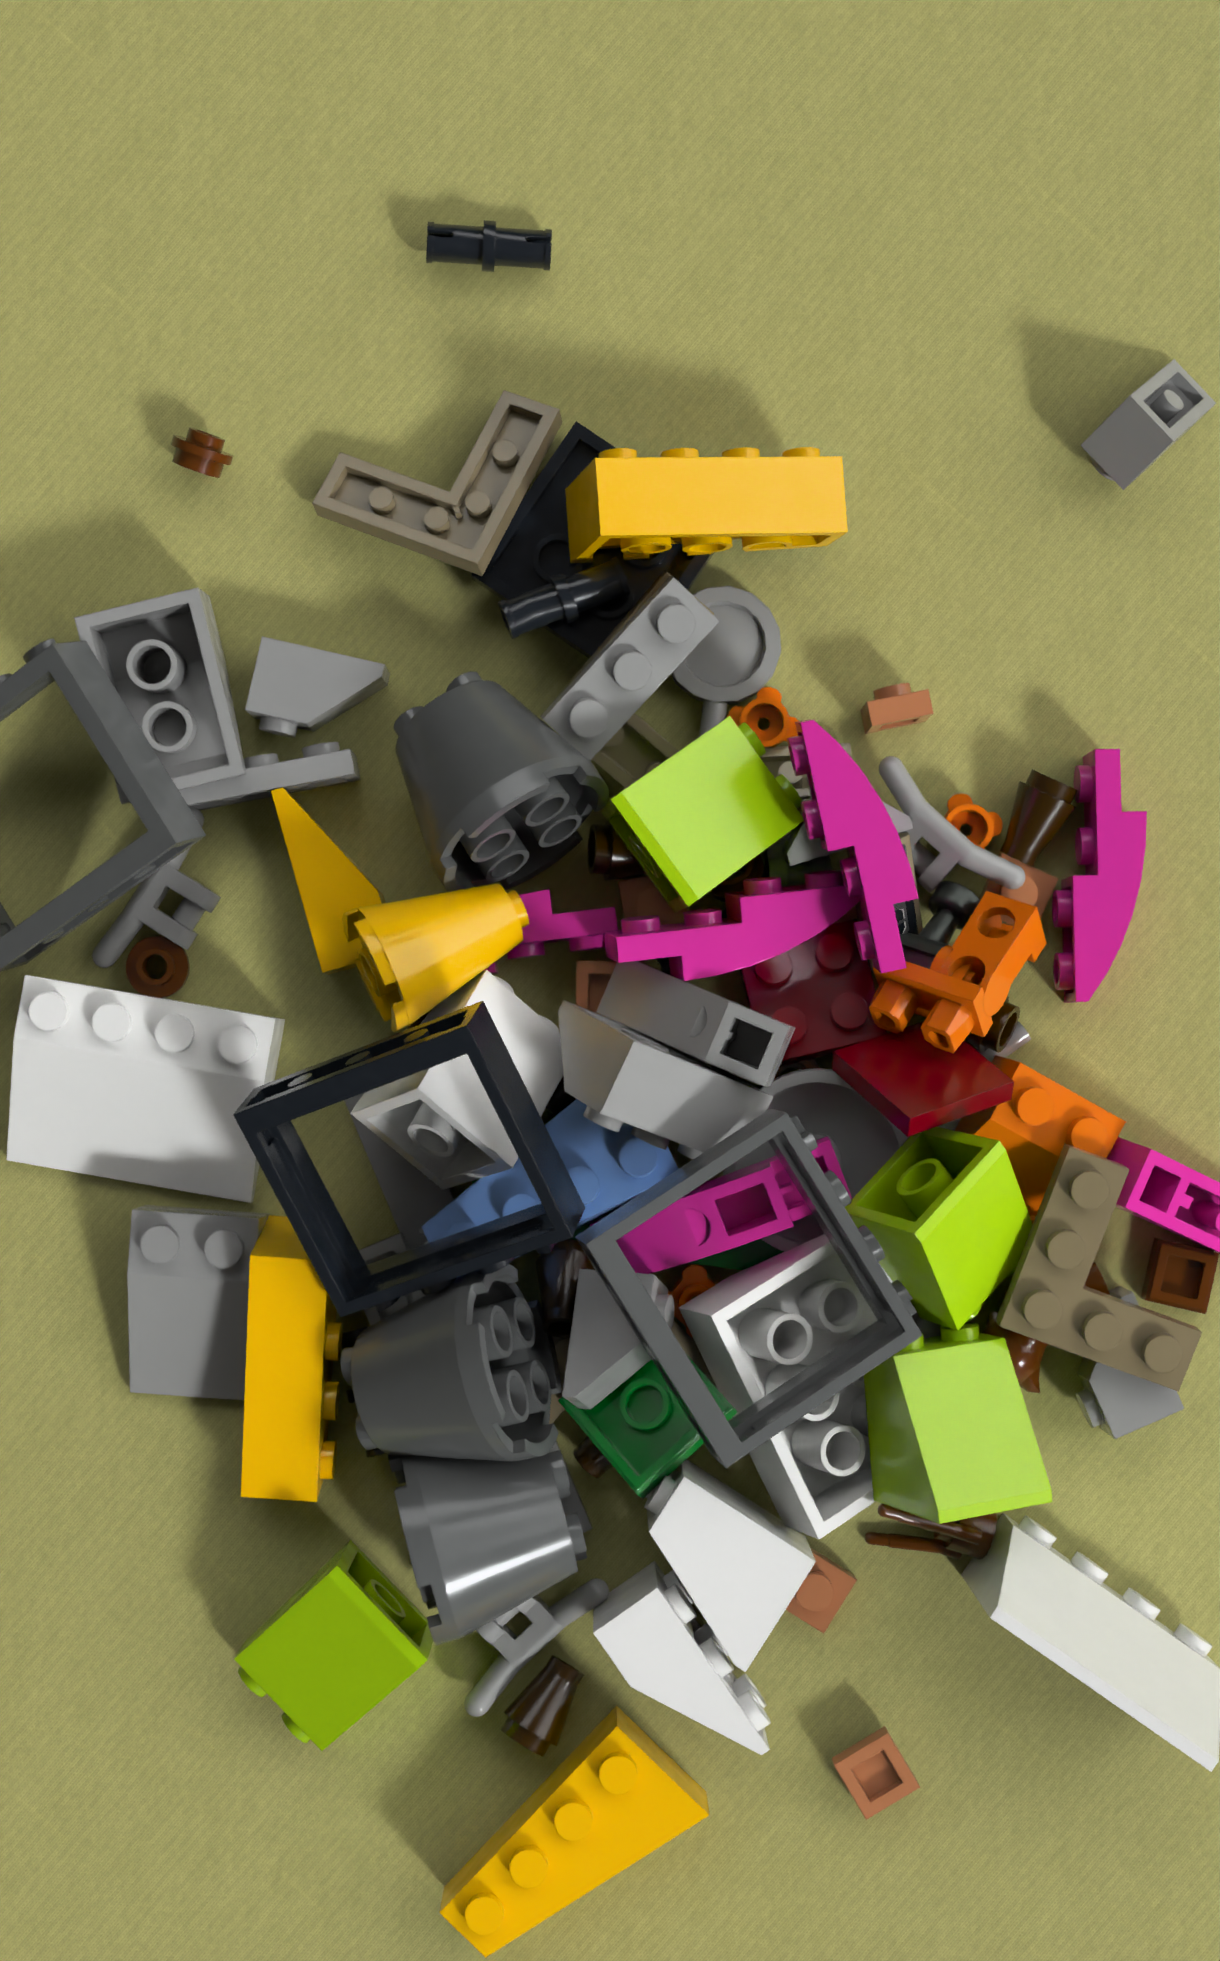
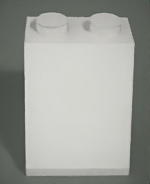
(444, 1114)
(728, 1556)

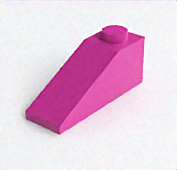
(1169, 1194)

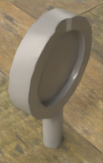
(733, 657)

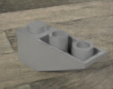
(696, 1021)

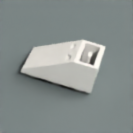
(669, 1657)

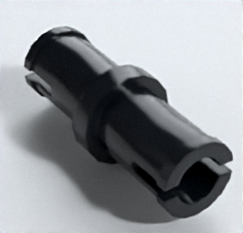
(489, 246)
(564, 597)

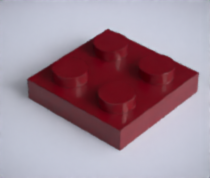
(817, 990)

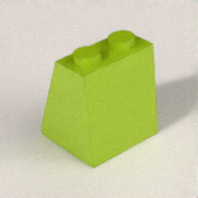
(704, 813)
(946, 1221)
(952, 1430)
(335, 1648)

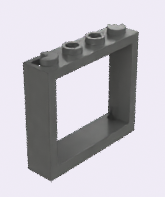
(137, 770)
(855, 1247)

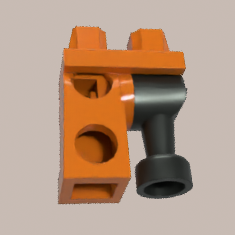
(962, 982)

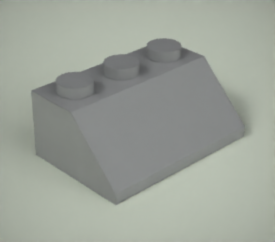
(651, 1085)

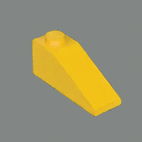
(326, 882)

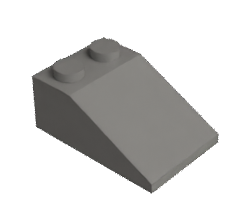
(174, 682)
(189, 1300)

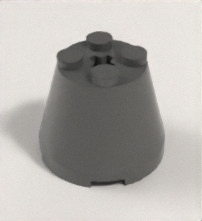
(492, 785)
(457, 1374)
(485, 1535)

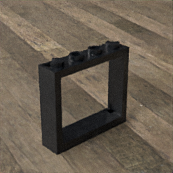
(431, 1267)

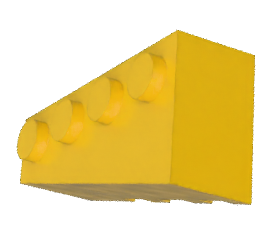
(705, 502)
(288, 1371)
(579, 1828)

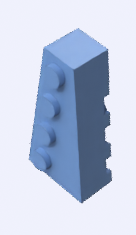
(602, 1163)

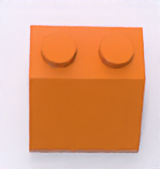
(1038, 1125)

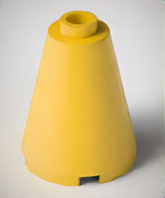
(431, 946)

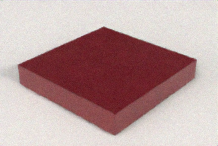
(920, 1083)

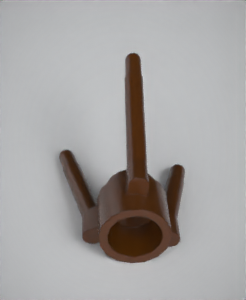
(954, 1538)

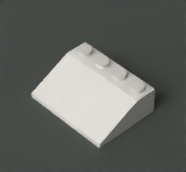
(137, 1087)
(763, 1332)
(1101, 1636)

